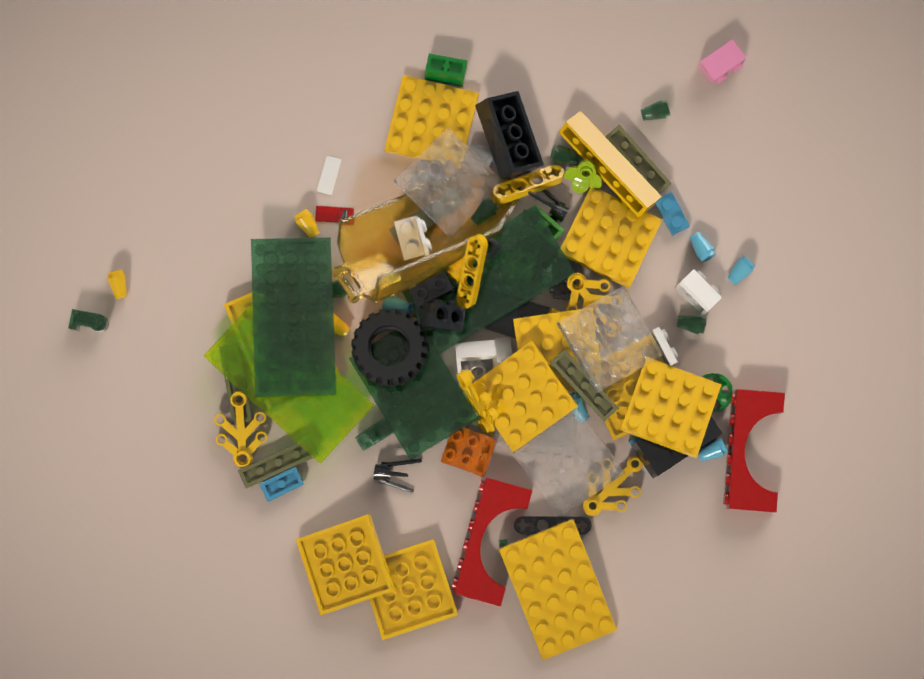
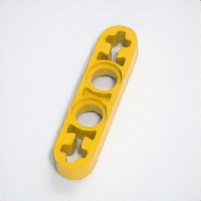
(526, 181)
(474, 272)

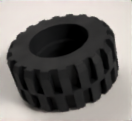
(381, 322)

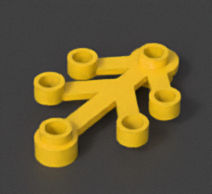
(581, 288)
(478, 403)
(241, 432)
(612, 490)

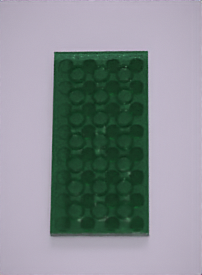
(524, 268)
(293, 317)

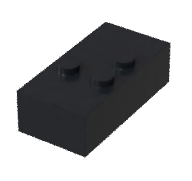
(509, 135)
(659, 458)

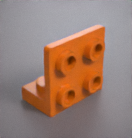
(469, 451)

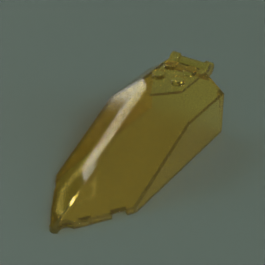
(377, 260)

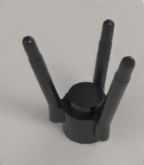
(557, 210)
(384, 472)

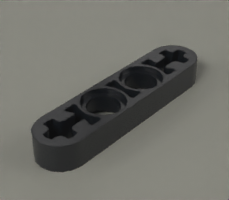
(552, 521)

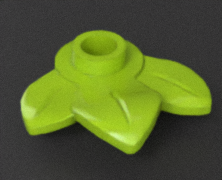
(583, 179)

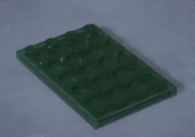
(424, 408)

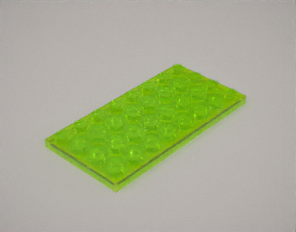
(312, 421)

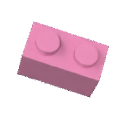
(722, 62)

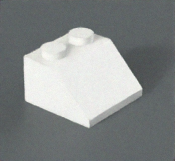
(698, 292)
(476, 356)

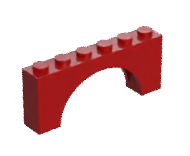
(743, 490)
(473, 578)

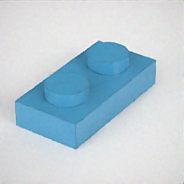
(672, 214)
(281, 484)

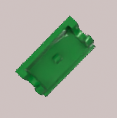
(445, 70)

